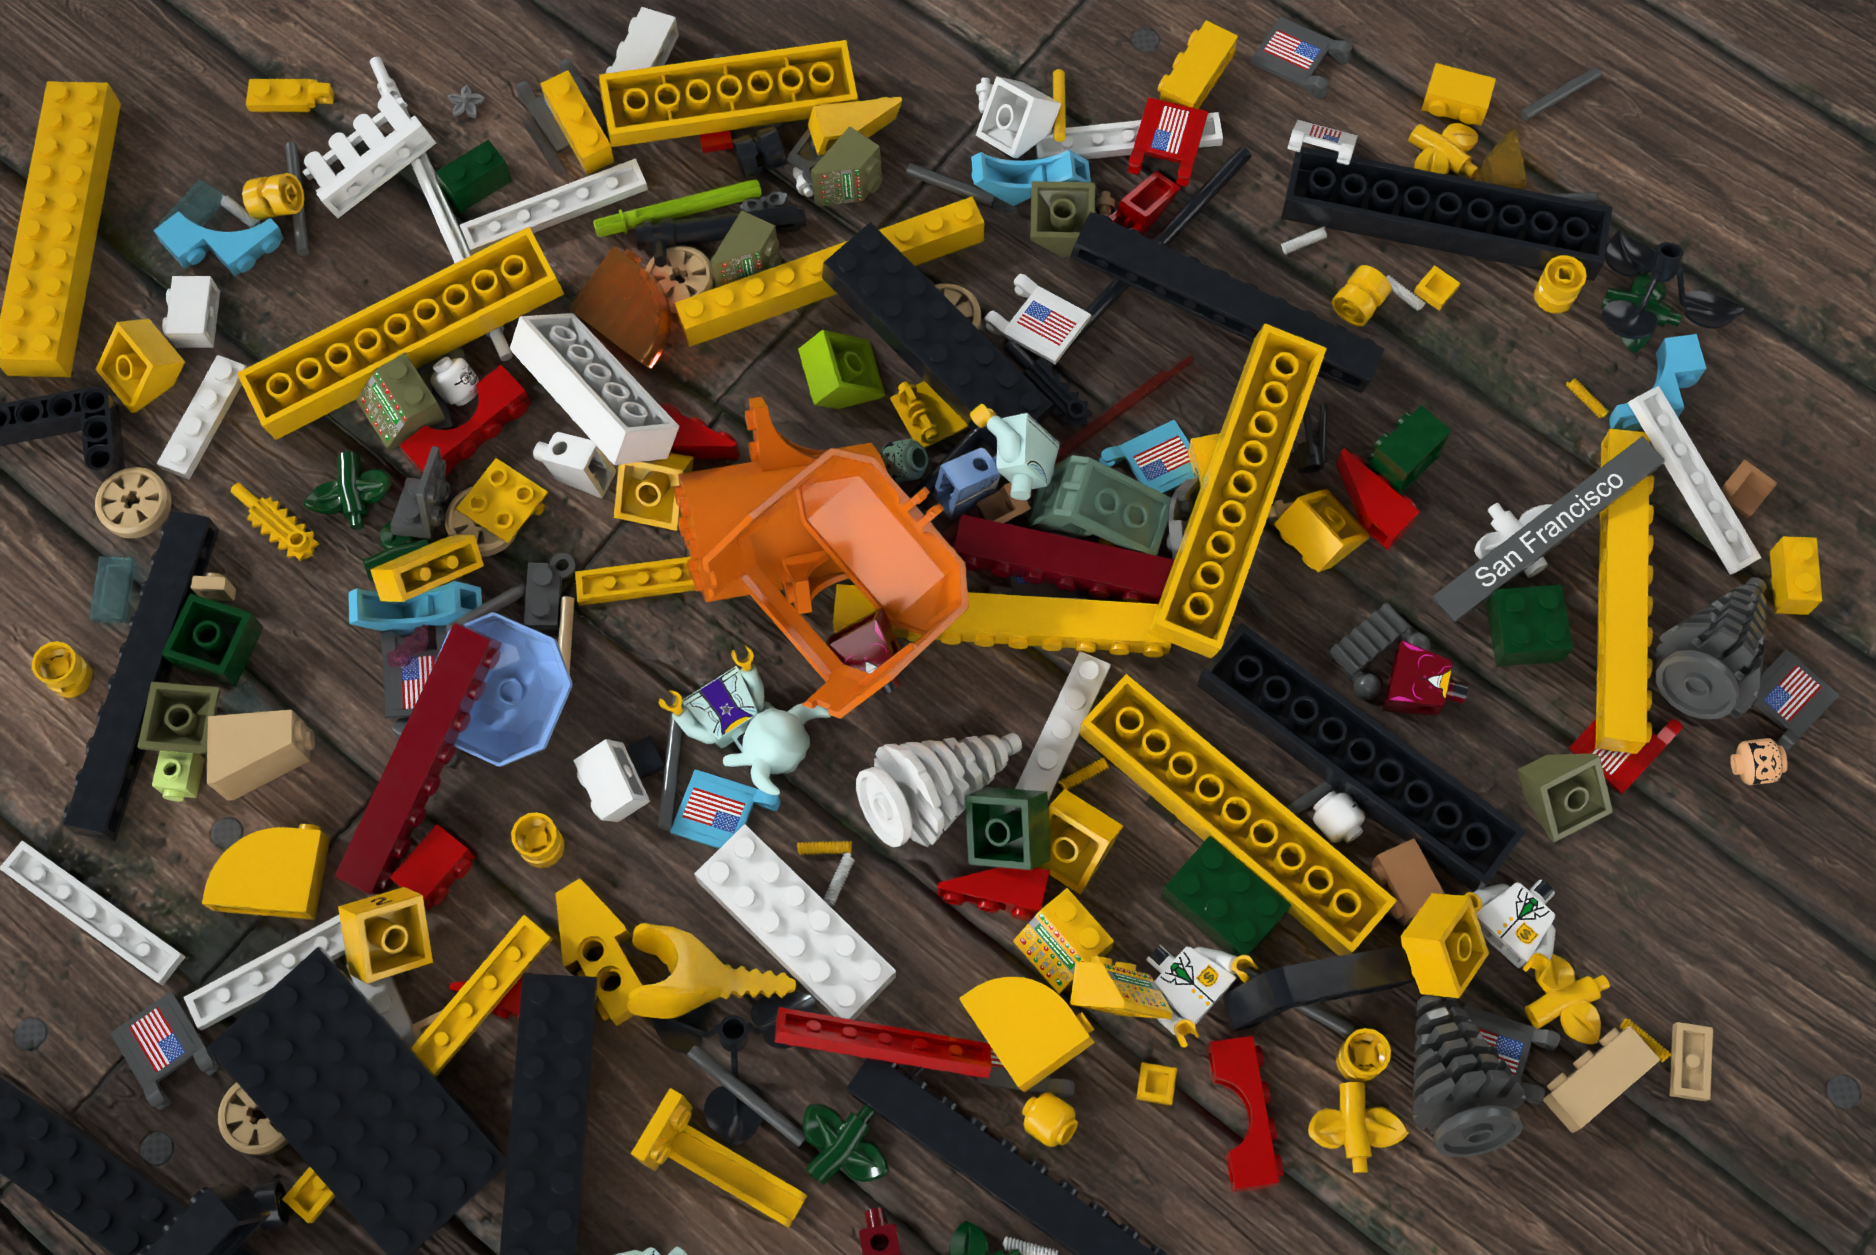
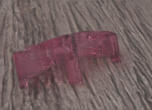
(413, 644)

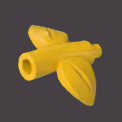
(1446, 150)
(1568, 1000)
(1356, 1127)

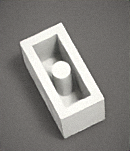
(192, 312)
(611, 781)

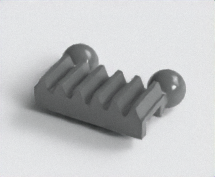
(1368, 643)

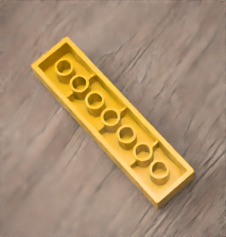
(725, 92)

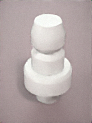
(983, 91)
(802, 186)

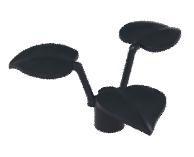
(1631, 258)
(723, 1110)

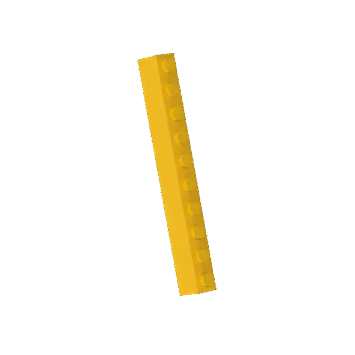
(801, 280)
(1624, 611)
(1031, 622)

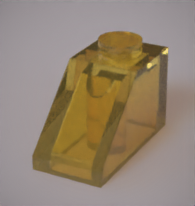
(1504, 164)

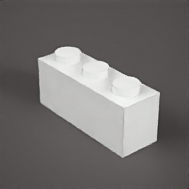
(647, 43)

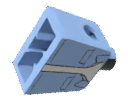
(966, 482)

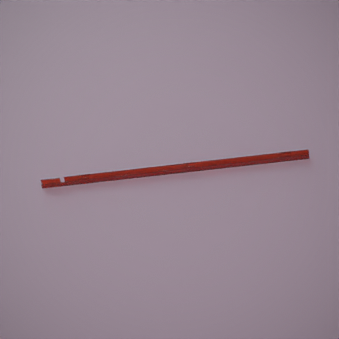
(1096, 426)

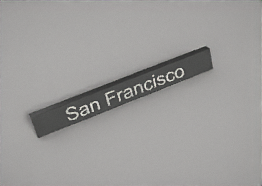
(1548, 530)

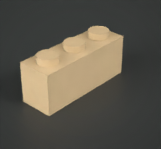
(1599, 1078)

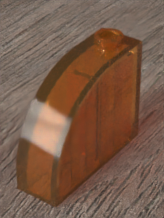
(627, 306)

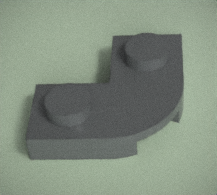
(1180, 512)

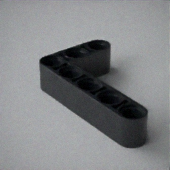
(82, 417)
(1316, 983)

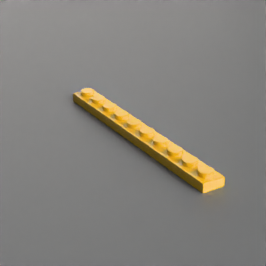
(448, 1032)

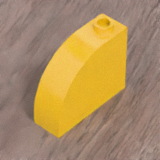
(270, 873)
(1027, 1027)

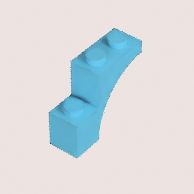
(1013, 179)
(235, 249)
(1679, 366)
(432, 607)

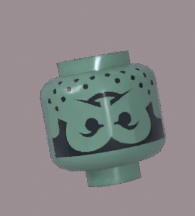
(905, 460)

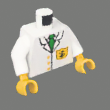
(1518, 923)
(1195, 983)

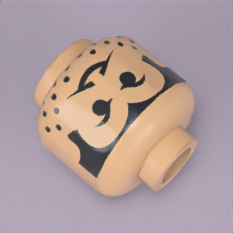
(1759, 761)

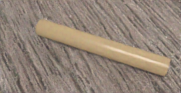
(566, 628)

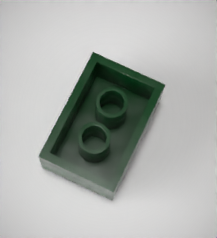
(1225, 899)

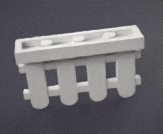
(377, 165)

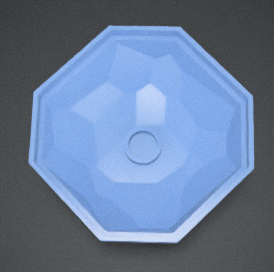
(520, 694)

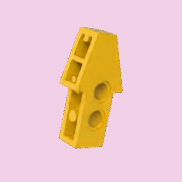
(587, 924)

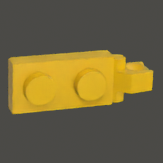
(287, 95)

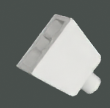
(576, 463)

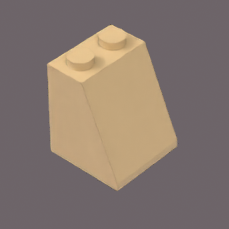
(254, 749)

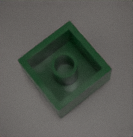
(1409, 449)
(1529, 625)
(212, 640)
(1007, 828)

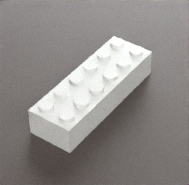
(594, 388)
(795, 925)

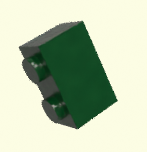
(474, 176)

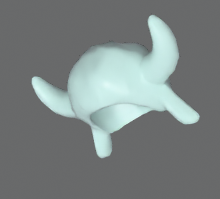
(775, 743)

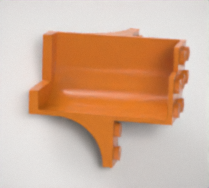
(721, 497)

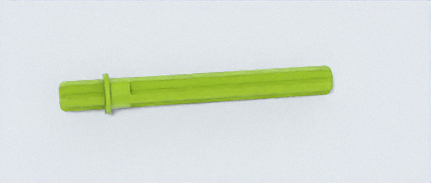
(677, 207)

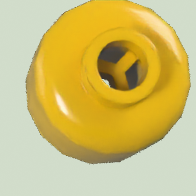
(1049, 1119)

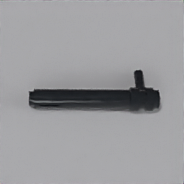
(671, 233)

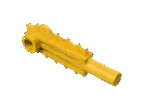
(277, 524)

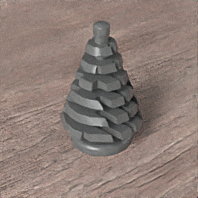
(1715, 654)
(1461, 1083)

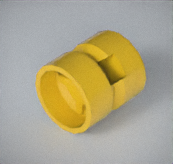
(273, 196)
(1560, 284)
(1361, 295)
(62, 669)
(538, 840)
(1363, 1055)

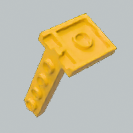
(672, 1138)

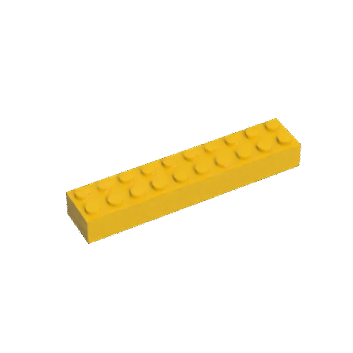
(58, 229)
(418, 321)
(1237, 492)
(1223, 802)

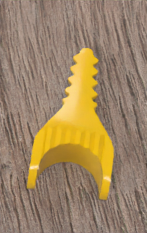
(695, 975)

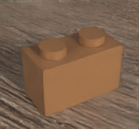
(1406, 877)

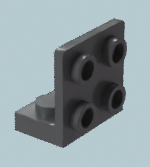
(422, 500)

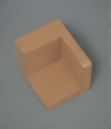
(1747, 488)
(1002, 507)

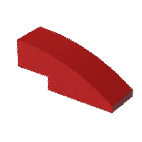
(1145, 203)

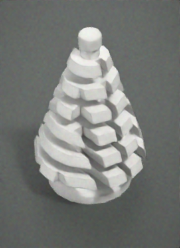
(924, 784)

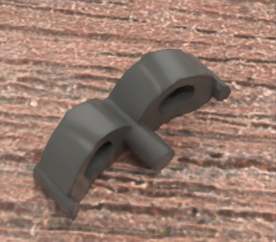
(773, 200)

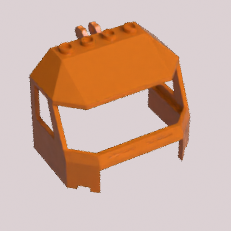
(877, 543)

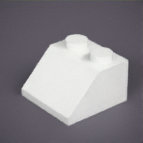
(1016, 117)

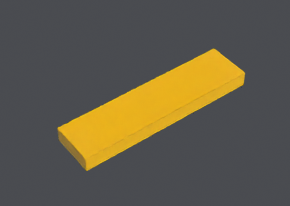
(633, 581)

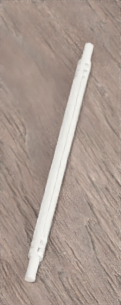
(437, 201)

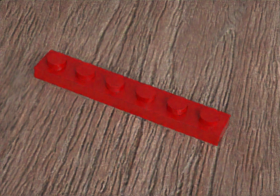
(883, 1042)

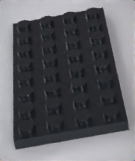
(359, 1105)

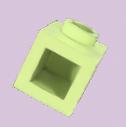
(178, 775)

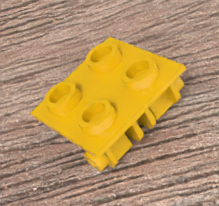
(926, 414)
(502, 501)

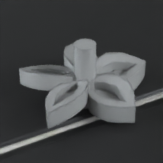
(466, 102)

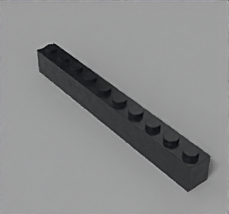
(1220, 298)
(113, 751)
(992, 1163)

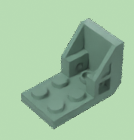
(1100, 501)

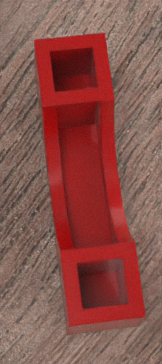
(499, 402)
(1236, 1066)

